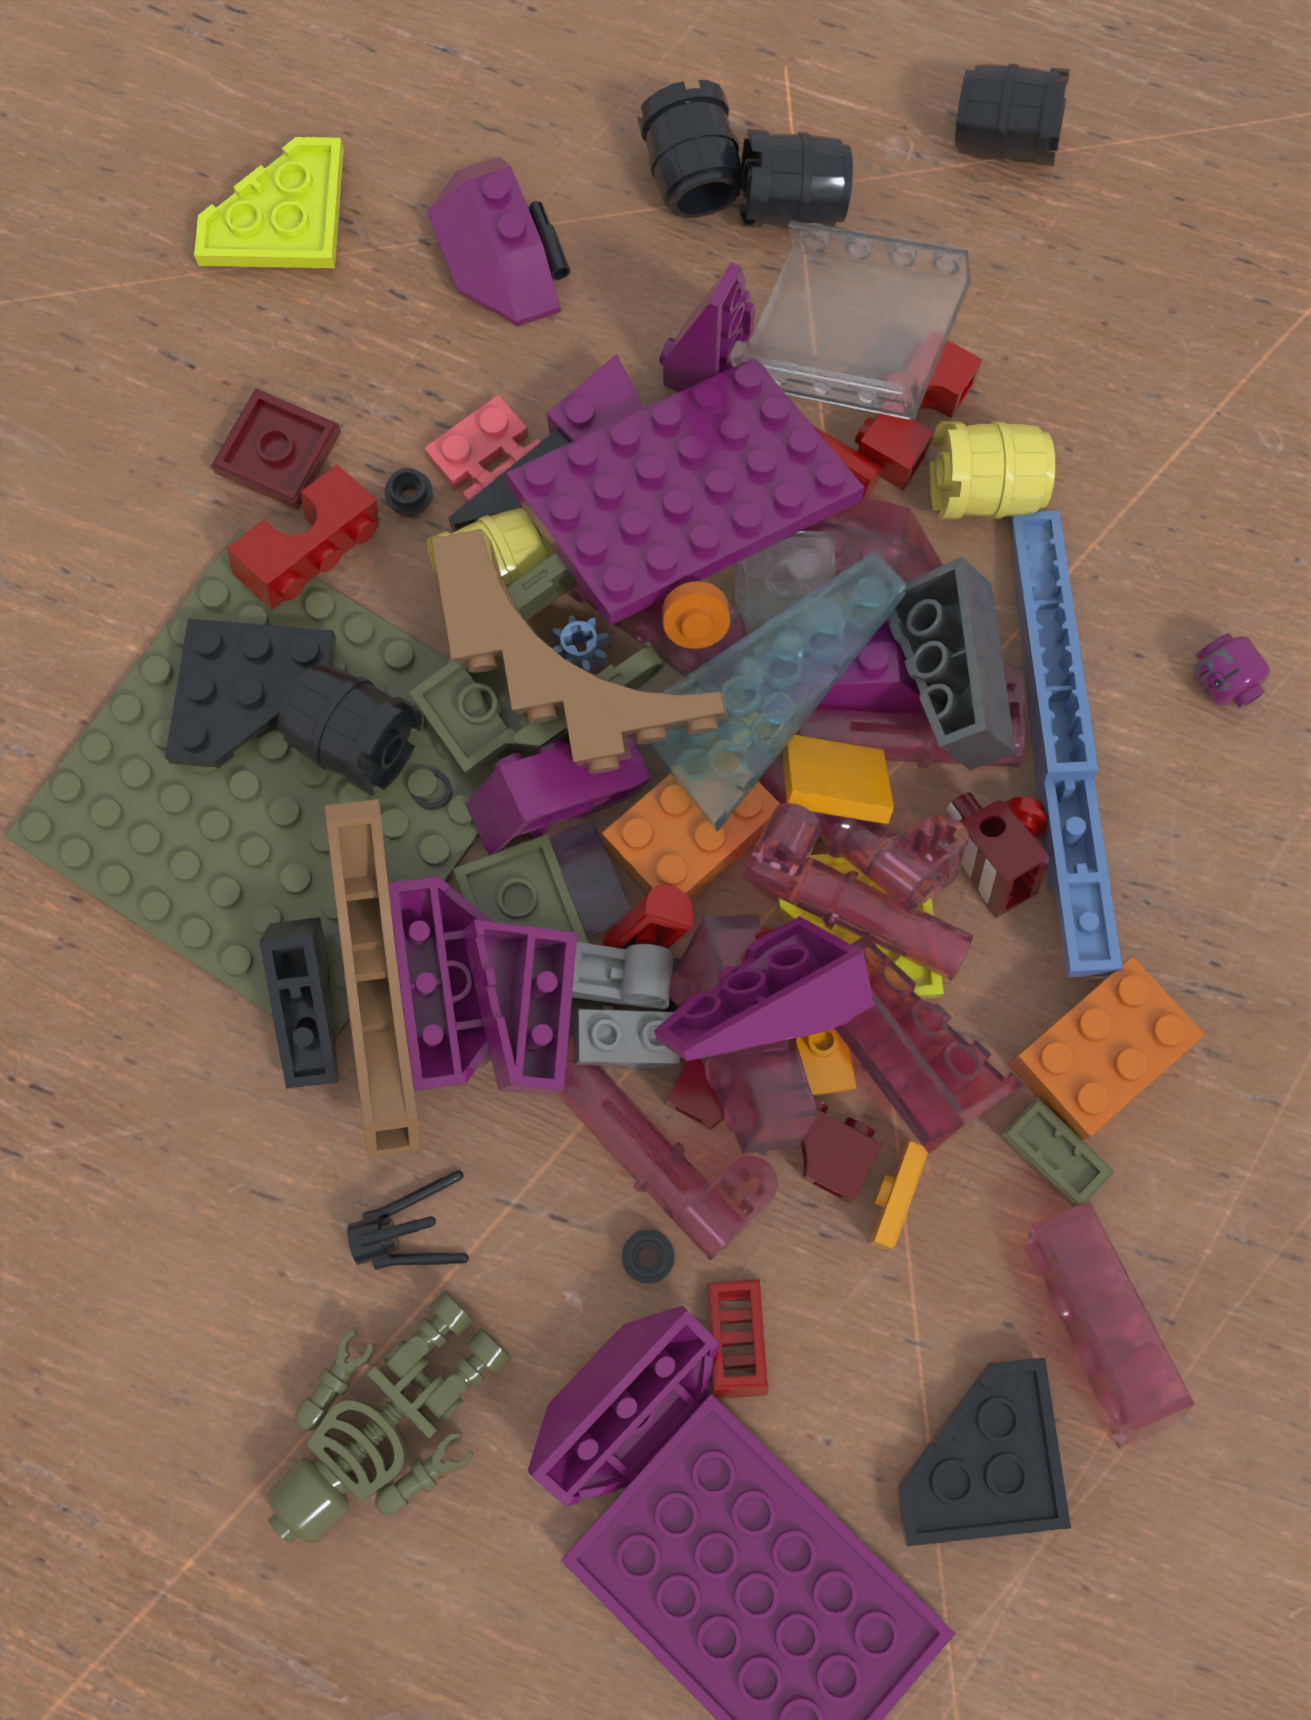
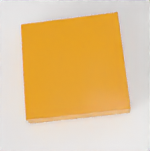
(837, 779)

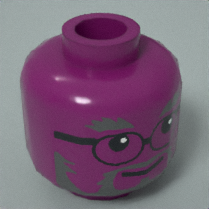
(1231, 671)

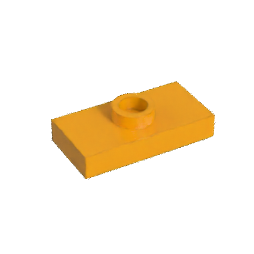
(826, 1063)
(896, 1195)

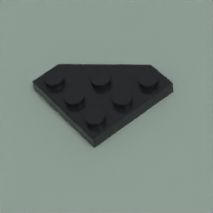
(235, 684)
(990, 1463)

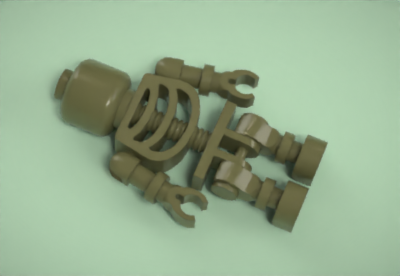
(313, 1493)

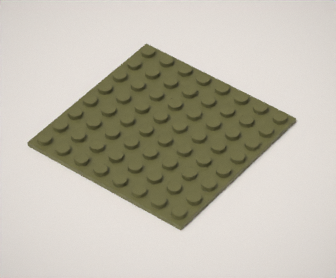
(241, 845)

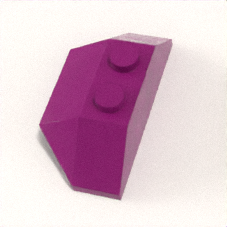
(493, 243)
(876, 679)
(437, 982)
(623, 1406)

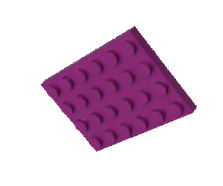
(683, 489)
(753, 1584)

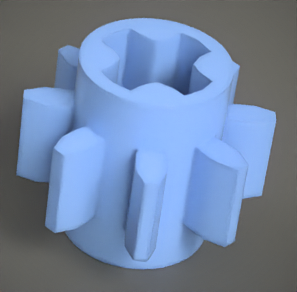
(581, 632)

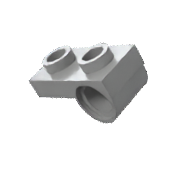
(623, 976)
(621, 1039)

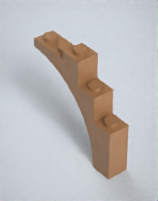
(599, 714)
(372, 978)

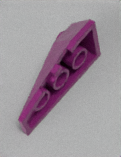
(710, 333)
(787, 988)

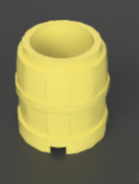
(990, 470)
(515, 540)

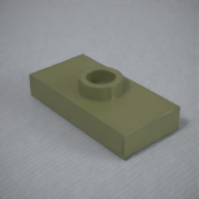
(1056, 1153)

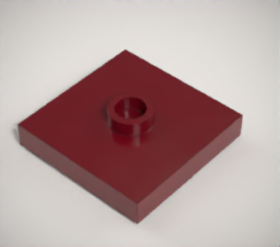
(276, 448)

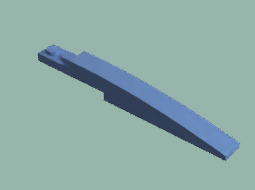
(1063, 747)

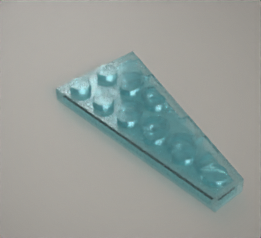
(775, 684)

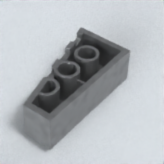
(957, 661)

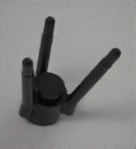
(376, 1238)

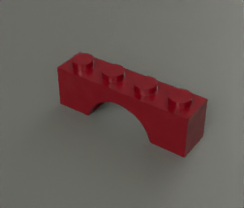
(833, 1152)

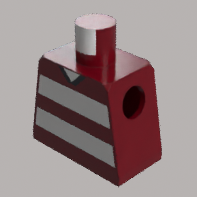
(1000, 853)

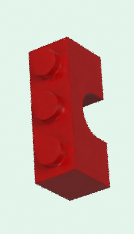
(904, 443)
(281, 564)

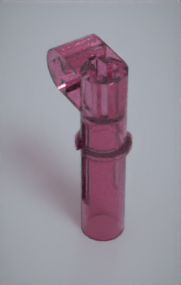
(909, 734)
(893, 862)
(786, 871)
(701, 1209)

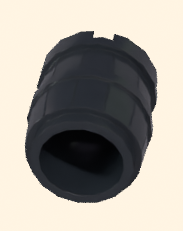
(1011, 112)
(692, 148)
(794, 179)
(349, 726)

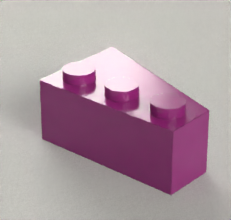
(596, 402)
(547, 789)
(524, 1001)

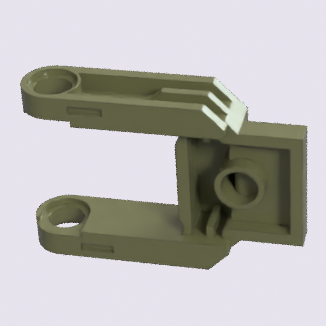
(475, 708)

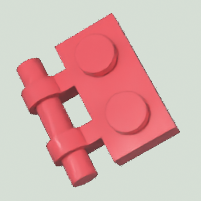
(477, 443)

